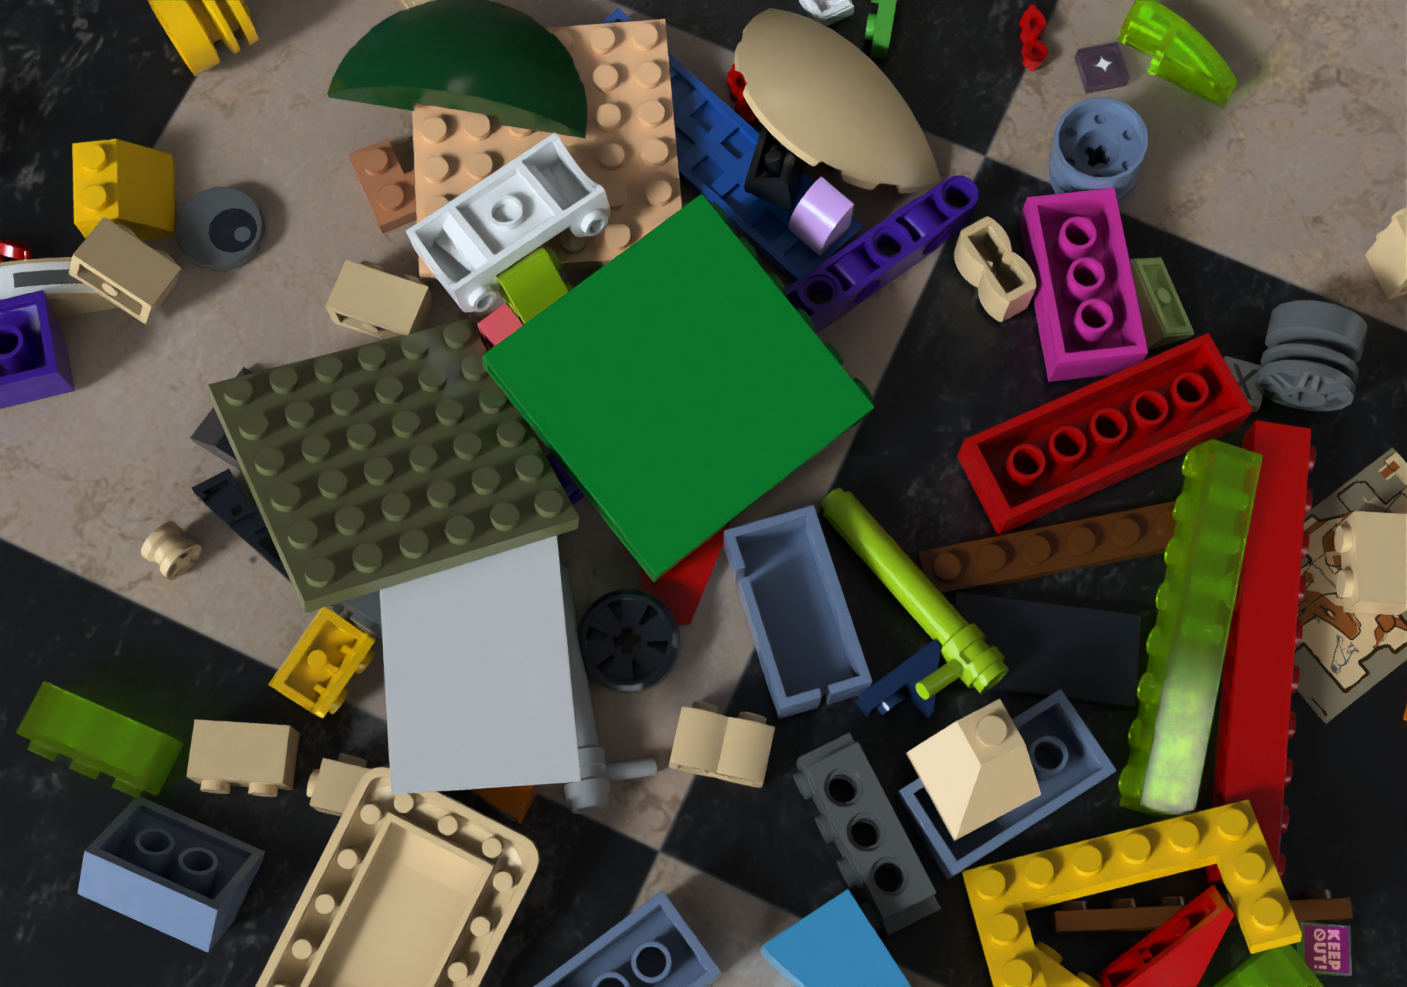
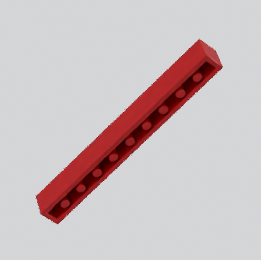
(1263, 638)

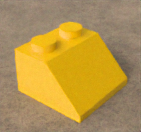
(125, 186)

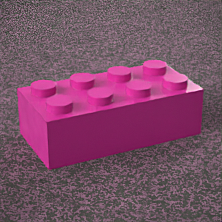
(1083, 284)

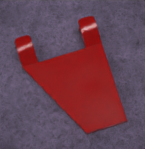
(686, 582)

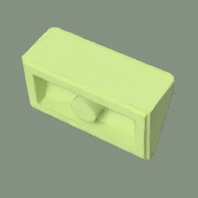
(1159, 303)

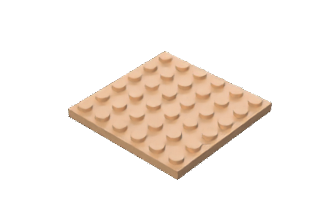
(625, 146)

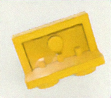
(323, 663)

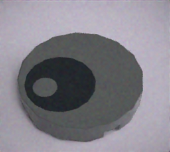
(220, 229)

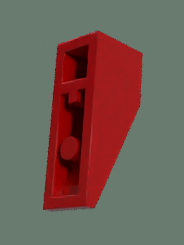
(1176, 950)

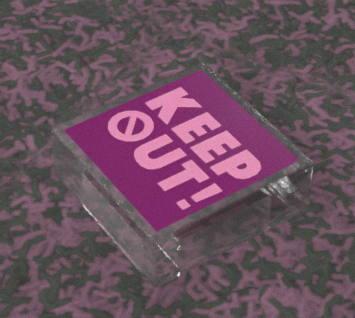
(1326, 948)

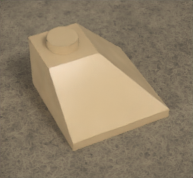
(976, 769)

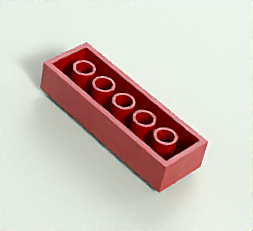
(1103, 433)

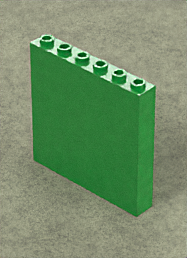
(678, 385)

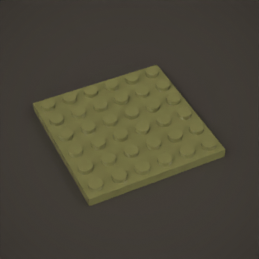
(389, 463)

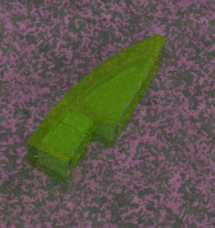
(1177, 52)

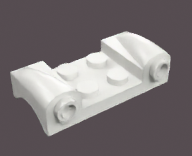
(506, 220)

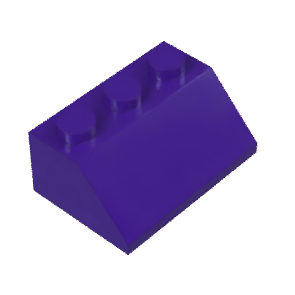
(31, 351)

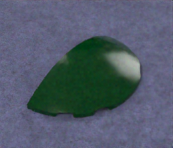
(468, 60)

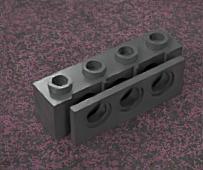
(846, 763)

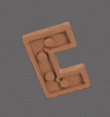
(385, 185)

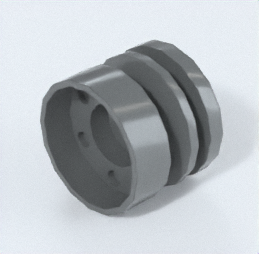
(1312, 355)

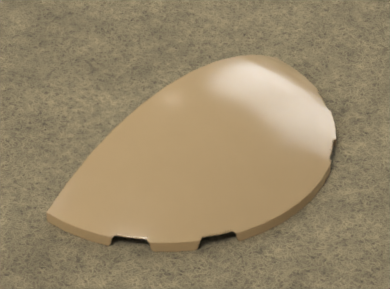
(831, 103)

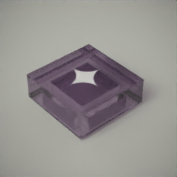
(1101, 67)

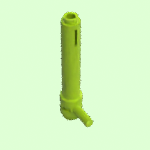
(960, 642)

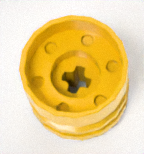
(200, 23)

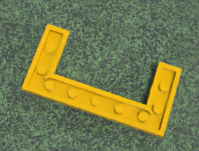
(1217, 836)

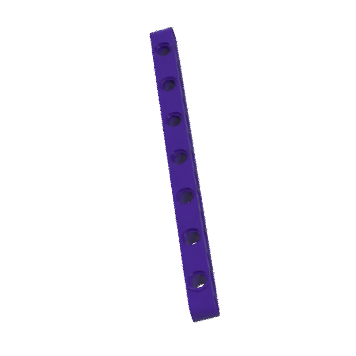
(862, 269)

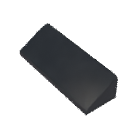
(774, 172)

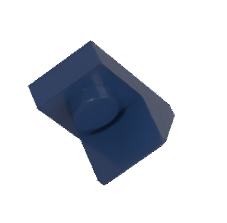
(887, 691)

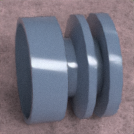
(1101, 134)

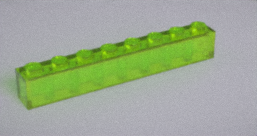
(1190, 631)

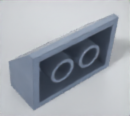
(169, 873)

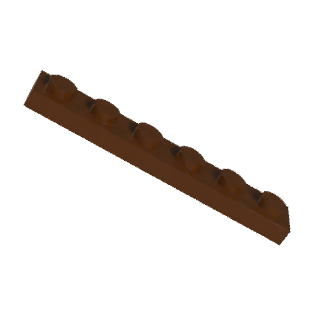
(1049, 549)
(1126, 915)

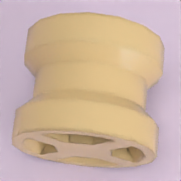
(171, 550)

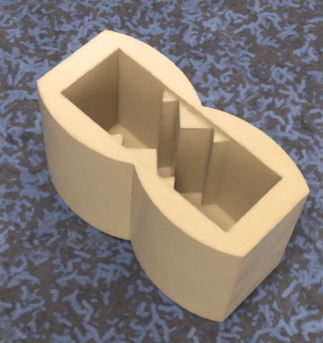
(988, 263)
(722, 745)

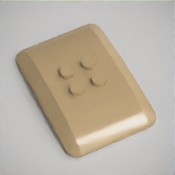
(404, 895)

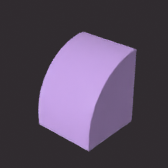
(821, 216)

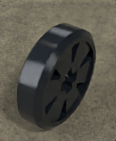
(650, 659)

